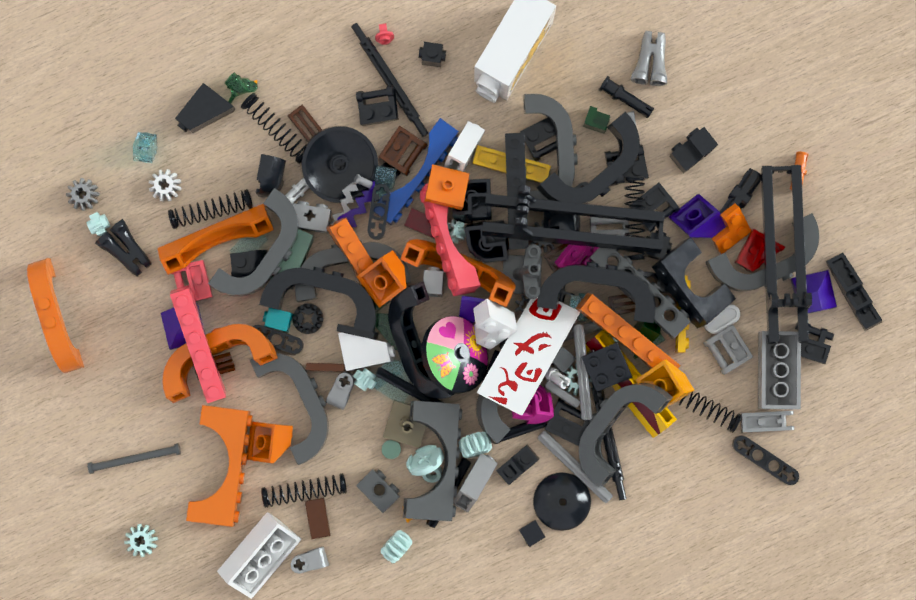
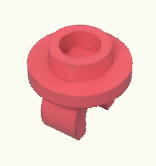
(384, 37)

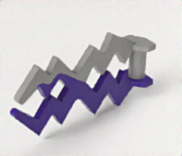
(349, 213)

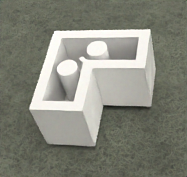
(493, 323)

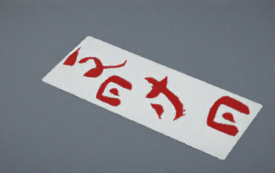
(527, 355)

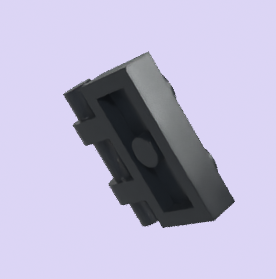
(816, 350)

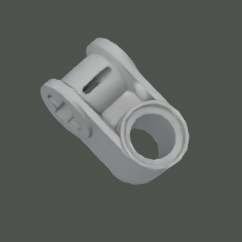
(339, 393)
(313, 560)

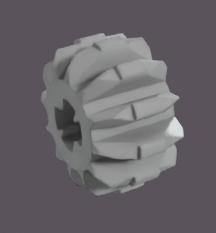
(77, 189)

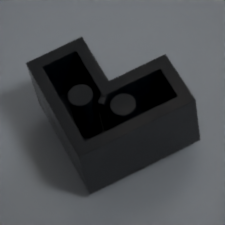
(697, 146)

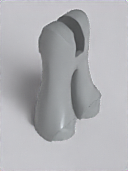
(658, 74)

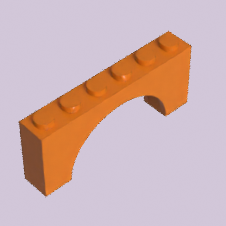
(233, 429)

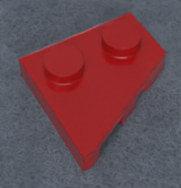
(752, 253)

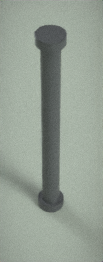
(134, 458)

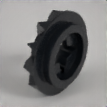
(317, 318)

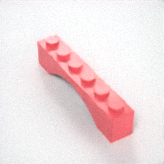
(460, 274)
(197, 344)

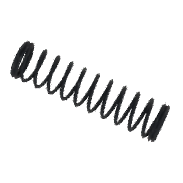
(248, 102)
(632, 180)
(245, 197)
(733, 423)
(266, 502)

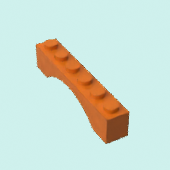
(181, 252)
(622, 331)

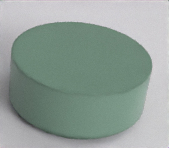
(391, 449)

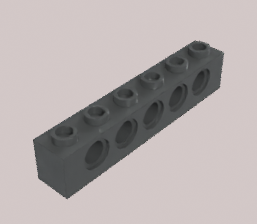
(680, 319)

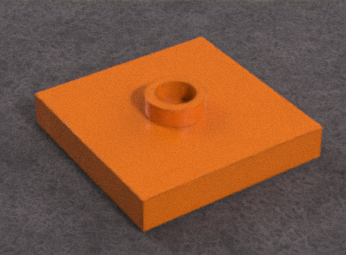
(447, 187)

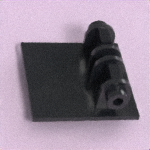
(606, 366)

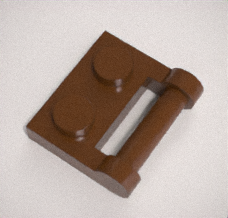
(397, 147)

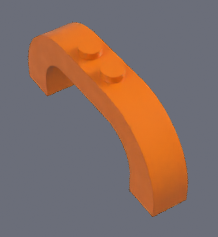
(495, 282)
(50, 316)
(219, 340)

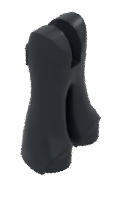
(123, 233)

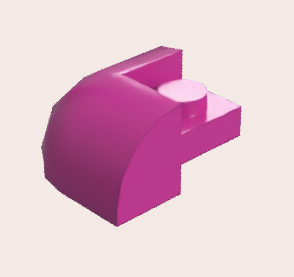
(539, 409)

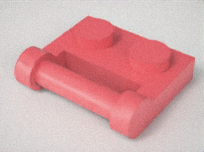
(197, 280)

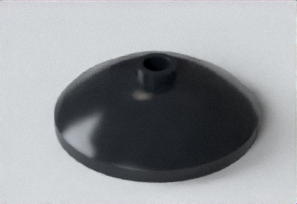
(547, 499)

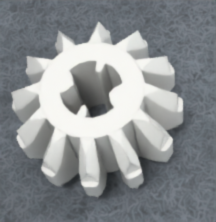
(170, 179)

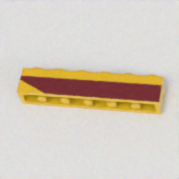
(652, 422)

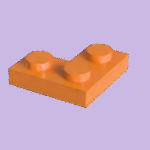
(735, 229)

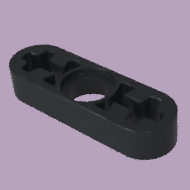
(386, 198)
(291, 339)

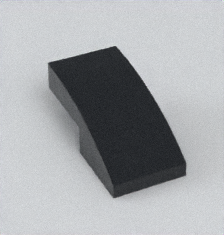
(518, 464)

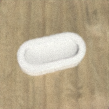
(723, 320)

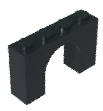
(672, 273)

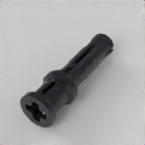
(618, 92)

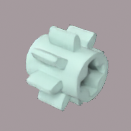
(98, 224)
(456, 231)
(364, 379)

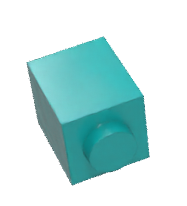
(277, 319)

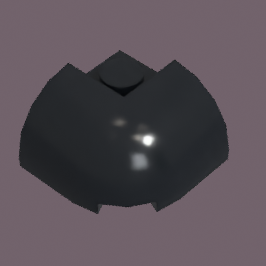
(270, 174)
(474, 202)
(486, 247)
(246, 262)

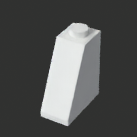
(464, 147)
(364, 352)

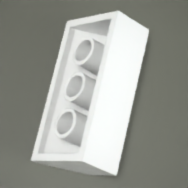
(258, 555)

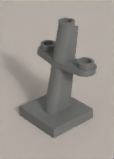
(525, 271)

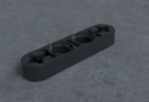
(764, 462)

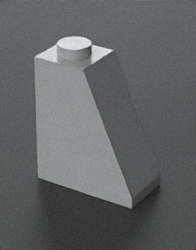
(475, 482)

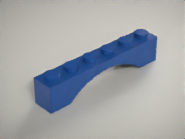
(440, 139)

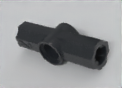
(743, 191)

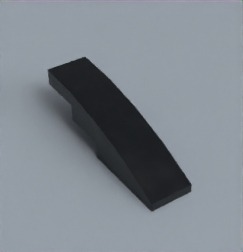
(853, 291)

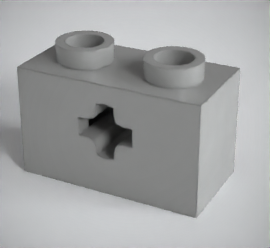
(321, 214)
(433, 281)

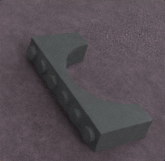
(443, 421)

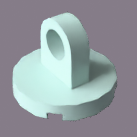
(426, 461)

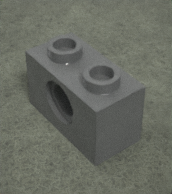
(368, 484)

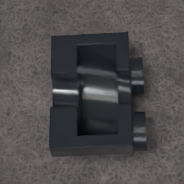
(561, 221)

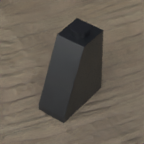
(203, 110)

